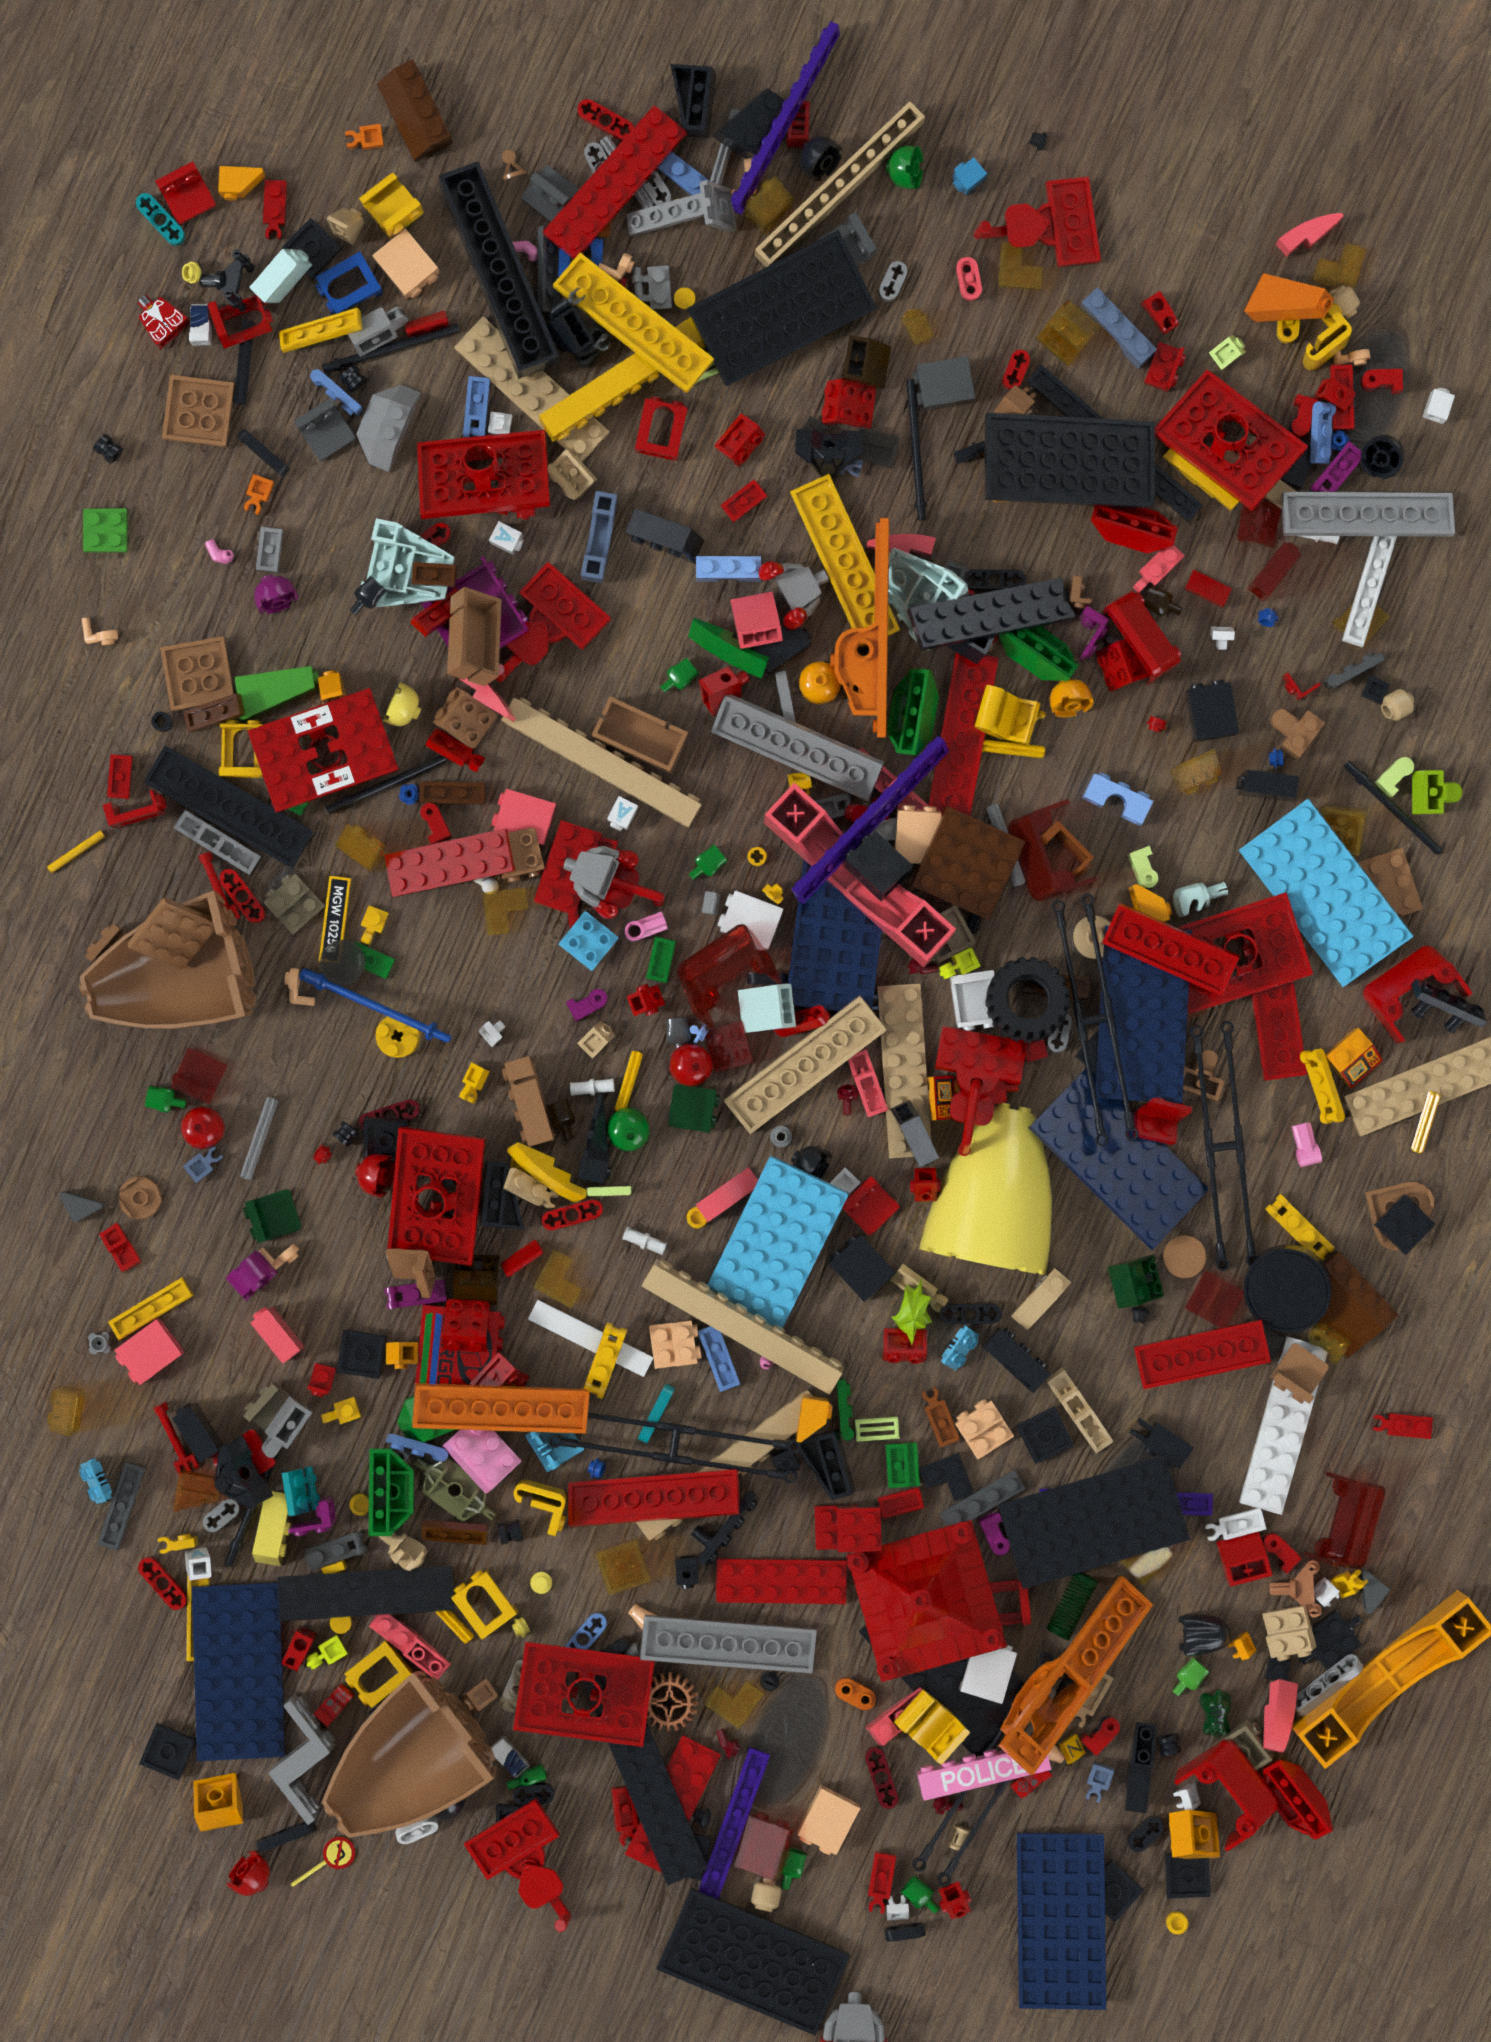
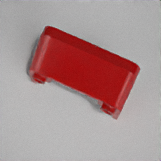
(1143, 635)
(1384, 990)
(1242, 1781)

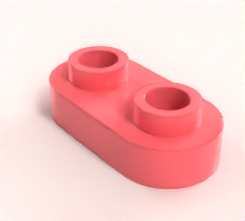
(969, 279)

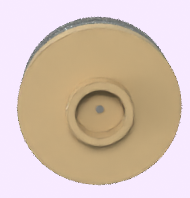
(1082, 940)

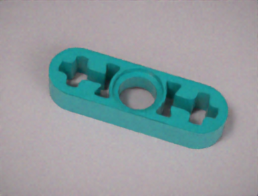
(154, 204)
(656, 1412)

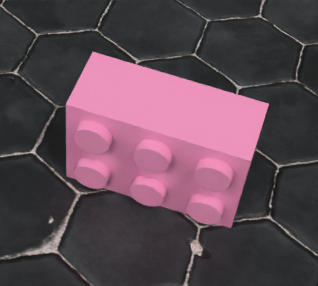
(482, 1456)

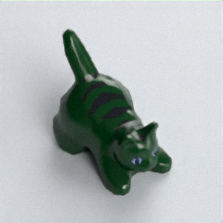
(1216, 1710)

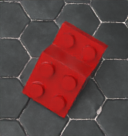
(848, 1528)

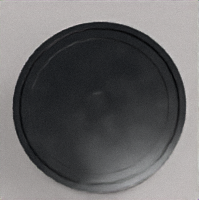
(1288, 1288)

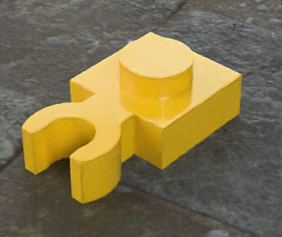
(1348, 1583)

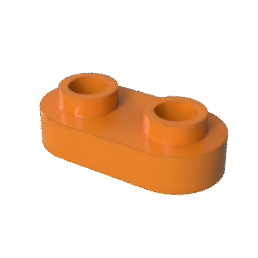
(855, 1694)

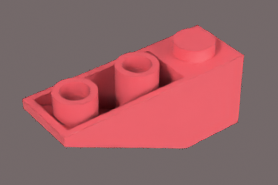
(883, 1726)

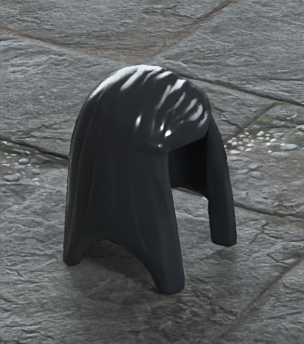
(1203, 1634)

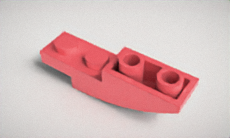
(410, 1644)

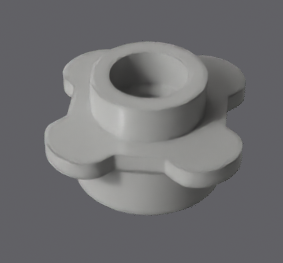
(94, 1347)

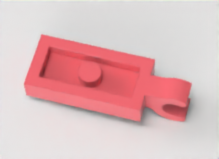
(1158, 567)

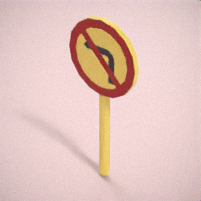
(337, 1853)

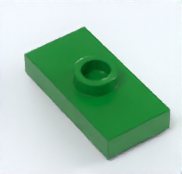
(660, 959)
(376, 961)

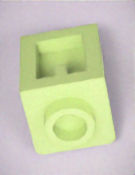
(1228, 351)

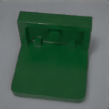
(693, 1108)
(272, 1216)

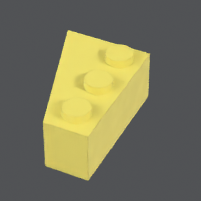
(272, 1531)

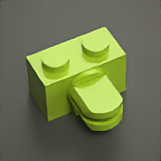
(1431, 792)

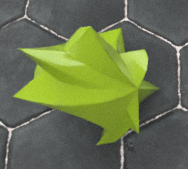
(913, 1311)

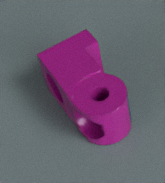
(590, 1004)
(996, 1540)

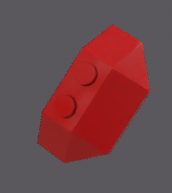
(1134, 528)
(1298, 1799)

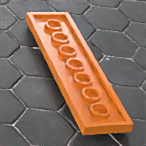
(500, 1408)

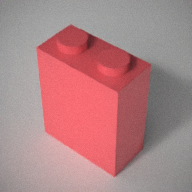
(756, 620)
(523, 812)
(277, 1334)
(149, 1352)

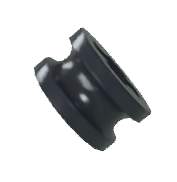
(166, 726)

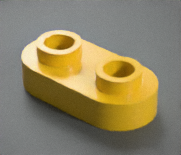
(1292, 326)

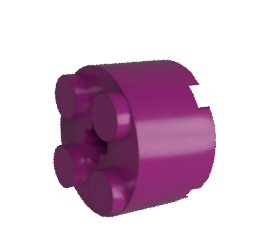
(251, 1275)

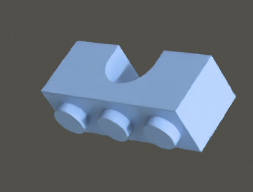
(727, 567)
(1135, 804)

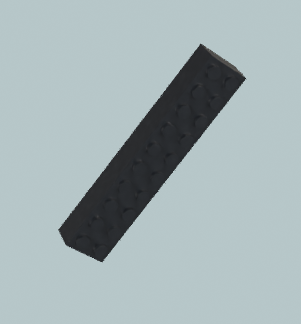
(498, 270)

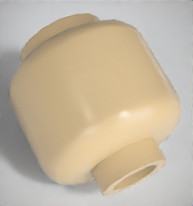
(1346, 300)
(1397, 704)
(766, 1895)

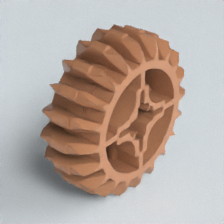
(679, 1702)

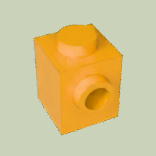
(401, 1354)

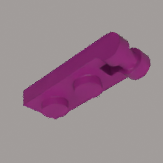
(1338, 469)
(412, 1295)

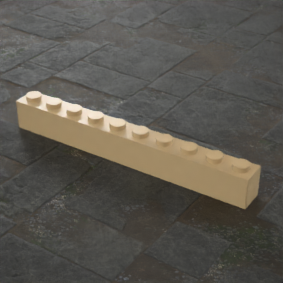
(840, 185)
(603, 763)
(743, 1326)
(742, 1453)

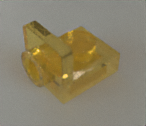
(917, 325)

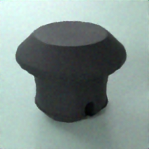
(1038, 140)
(1139, 1313)
(769, 1681)
(702, 1817)

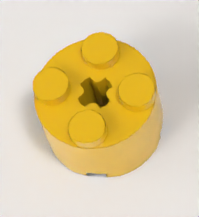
(394, 1048)

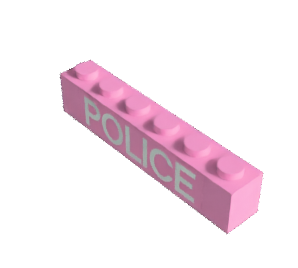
(970, 1773)

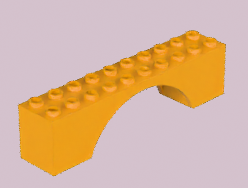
(1432, 1642)

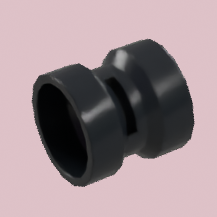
(108, 448)
(515, 1532)

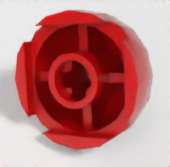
(690, 1065)
(202, 1127)
(375, 1174)
(249, 1875)

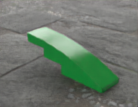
(724, 646)

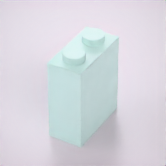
(281, 275)
(767, 1008)

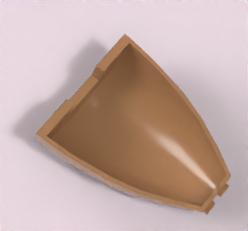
(148, 993)
(409, 1761)

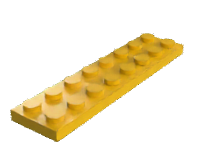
(634, 323)
(840, 551)

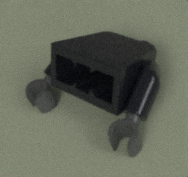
(570, 331)

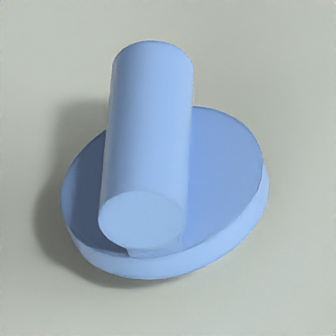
(700, 1033)

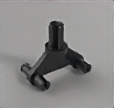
(229, 279)

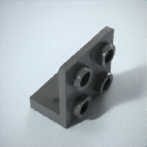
(856, 239)
(325, 429)

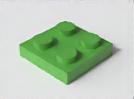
(105, 530)

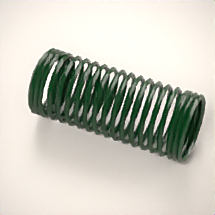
(1060, 1631)

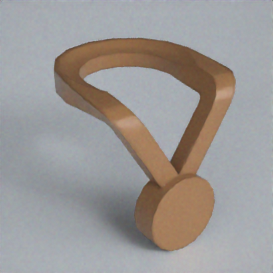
(509, 158)

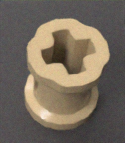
(959, 1836)

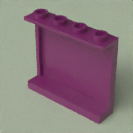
(485, 581)

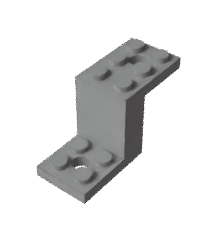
(302, 1758)

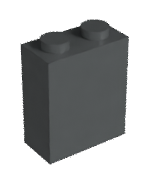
(944, 383)

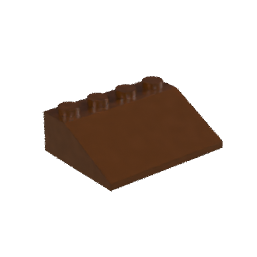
(1355, 1305)

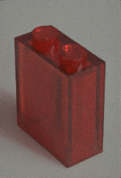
(1274, 570)
(765, 1846)

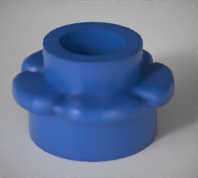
(1339, 434)
(1267, 617)
(1276, 758)
(415, 794)
(596, 1468)

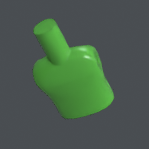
(1190, 1676)

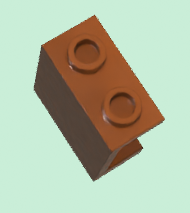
(1071, 844)

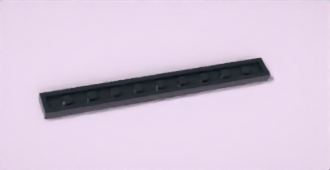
(1072, 406)

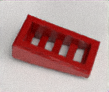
(798, 138)

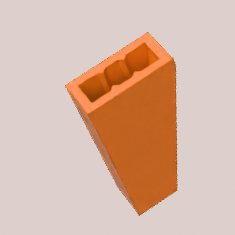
(1287, 300)

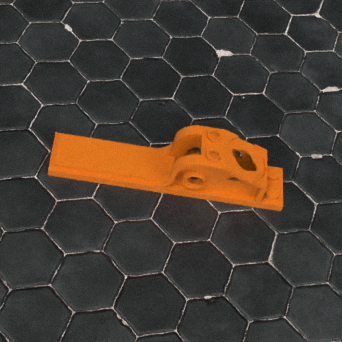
(868, 671)
(1084, 1663)

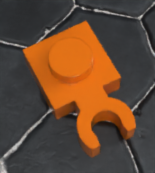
(369, 136)
(258, 490)

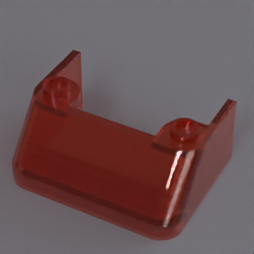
(1033, 858)
(719, 964)
(1352, 1523)

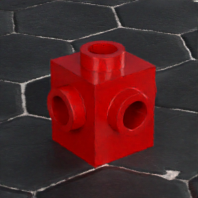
(646, 1000)
(925, 1184)
(955, 1900)

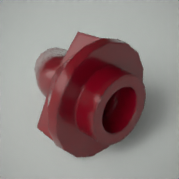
(916, 968)
(847, 1094)
(731, 1747)
(942, 1804)

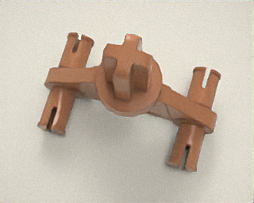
(1301, 1588)

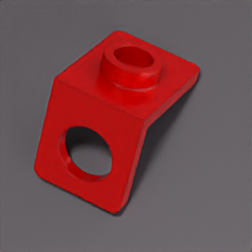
(1335, 393)
(1292, 688)

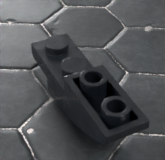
(1140, 1767)

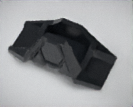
(815, 449)
(228, 1481)

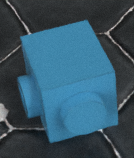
(968, 176)

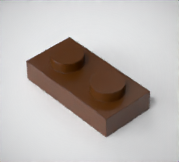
(434, 574)

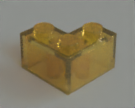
(1350, 823)

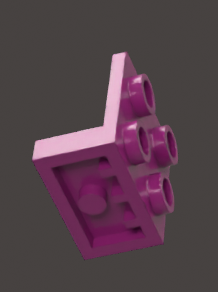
(1090, 620)
(325, 1511)

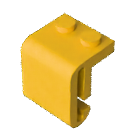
(391, 205)
(1338, 330)
(1006, 715)
(557, 1508)
(932, 1726)

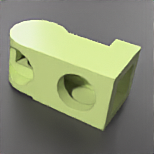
(1398, 770)
(1141, 866)

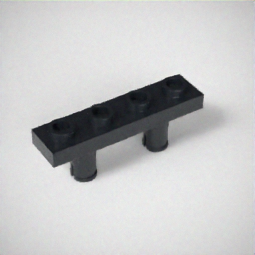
(1442, 999)
(722, 1538)

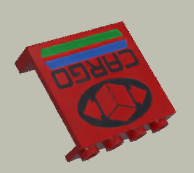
(447, 1366)

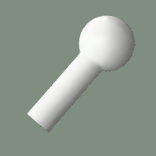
(488, 884)

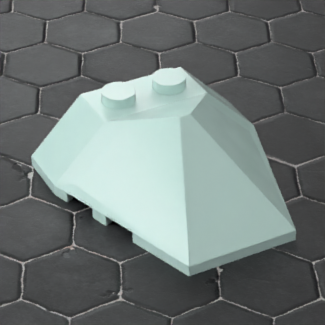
(393, 564)
(919, 583)

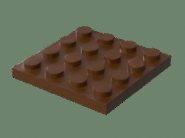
(968, 863)

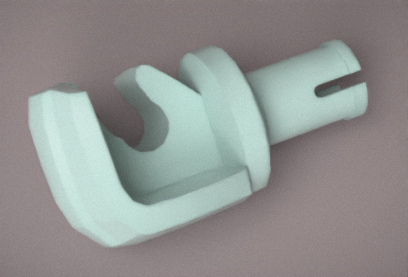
(1183, 896)

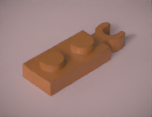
(940, 1419)

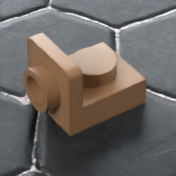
(1077, 589)
(479, 1696)

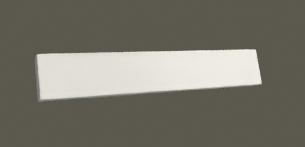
(1368, 590)
(586, 1336)

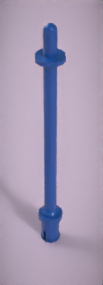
(321, 982)

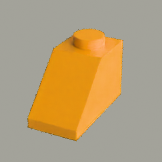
(238, 181)
(331, 686)

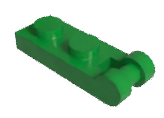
(845, 1410)

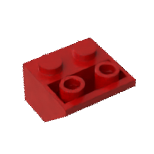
(1244, 1559)

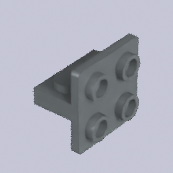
(548, 192)

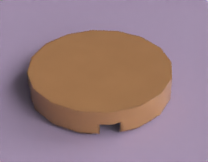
(140, 1197)
(1184, 1256)

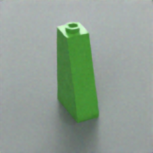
(274, 689)

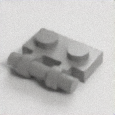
(659, 287)

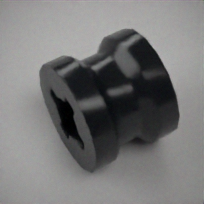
(353, 378)
(345, 1133)
(1169, 1744)

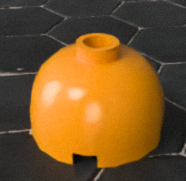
(819, 683)
(1070, 697)

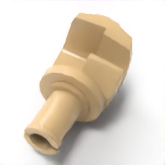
(405, 1551)

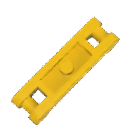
(1323, 1086)
(1299, 1227)
(605, 1359)

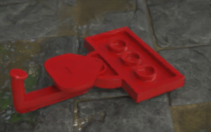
(1067, 219)
(556, 606)
(558, 890)
(982, 1061)
(520, 1840)

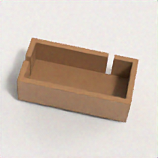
(474, 636)
(640, 735)
(529, 1101)

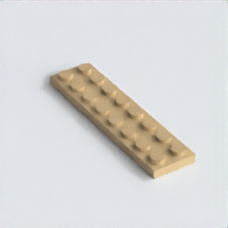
(532, 393)
(903, 1059)
(805, 1064)
(1407, 1092)

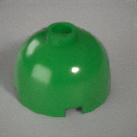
(904, 167)
(628, 1129)

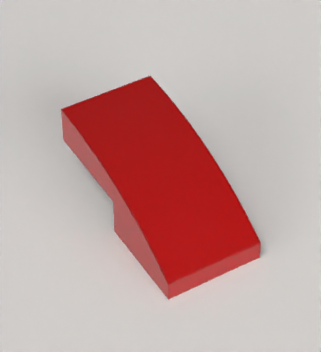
(120, 1247)

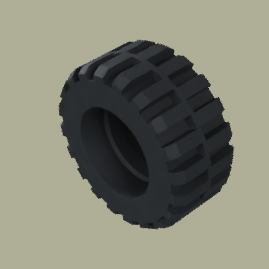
(1036, 972)

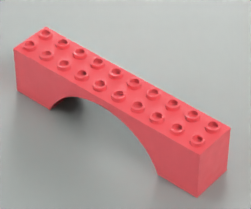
(900, 915)

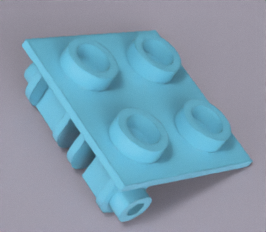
(588, 940)
(966, 1341)
(550, 1456)
(88, 1473)

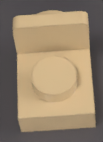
(596, 1039)

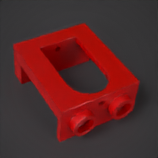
(227, 312)
(672, 451)
(118, 820)
(1022, 1616)

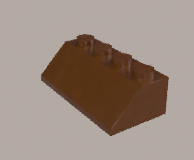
(414, 110)

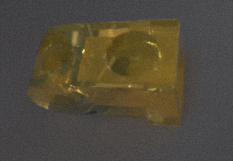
(1329, 1340)

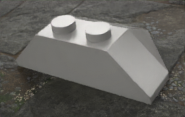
(386, 424)

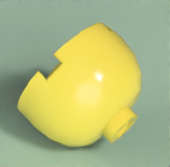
(402, 706)

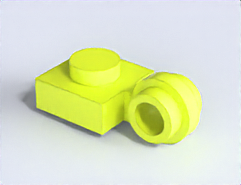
(963, 961)
(330, 1650)

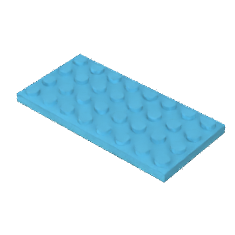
(1328, 892)
(777, 1240)

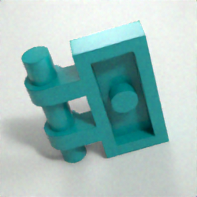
(295, 1490)

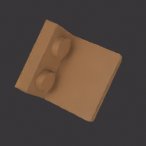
(415, 1266)

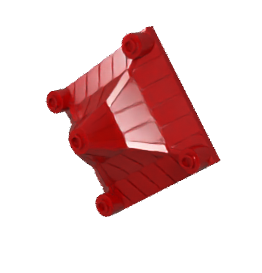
(927, 1601)

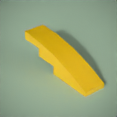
(1200, 479)
(542, 1169)

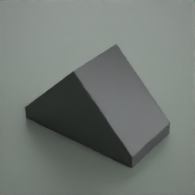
(79, 1206)
(1372, 1592)

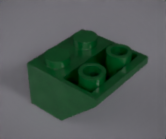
(1135, 1281)

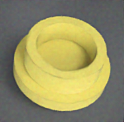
(191, 272)
(541, 1582)
(520, 1627)

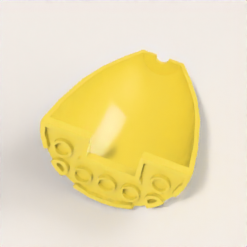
(996, 1198)

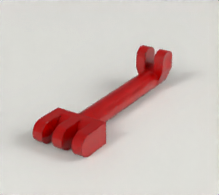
(206, 858)
(184, 1459)

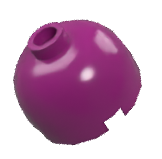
(274, 594)

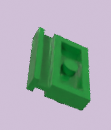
(902, 1465)

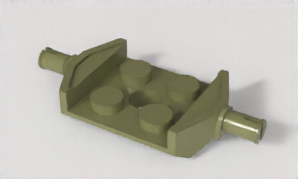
(436, 1487)

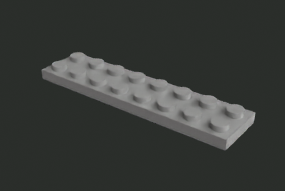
(1367, 514)
(797, 746)
(728, 1644)

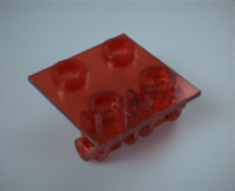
(1260, 524)
(728, 1046)
(198, 1075)

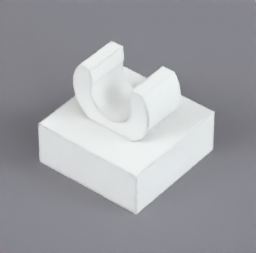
(499, 423)
(1221, 635)
(492, 1033)
(1325, 1592)
(1189, 1797)
(897, 1911)

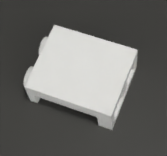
(754, 913)
(969, 999)
(989, 1674)

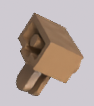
(1016, 402)
(1297, 731)
(1213, 1085)

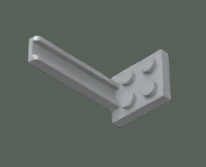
(712, 204)

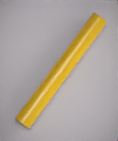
(76, 851)

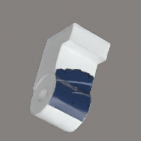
(200, 325)
(509, 1756)

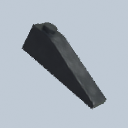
(596, 1155)

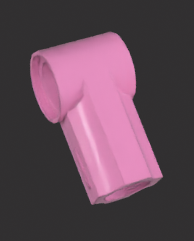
(648, 926)
(1307, 1149)

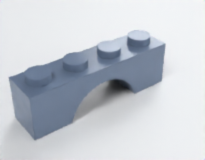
(1107, 315)
(599, 537)

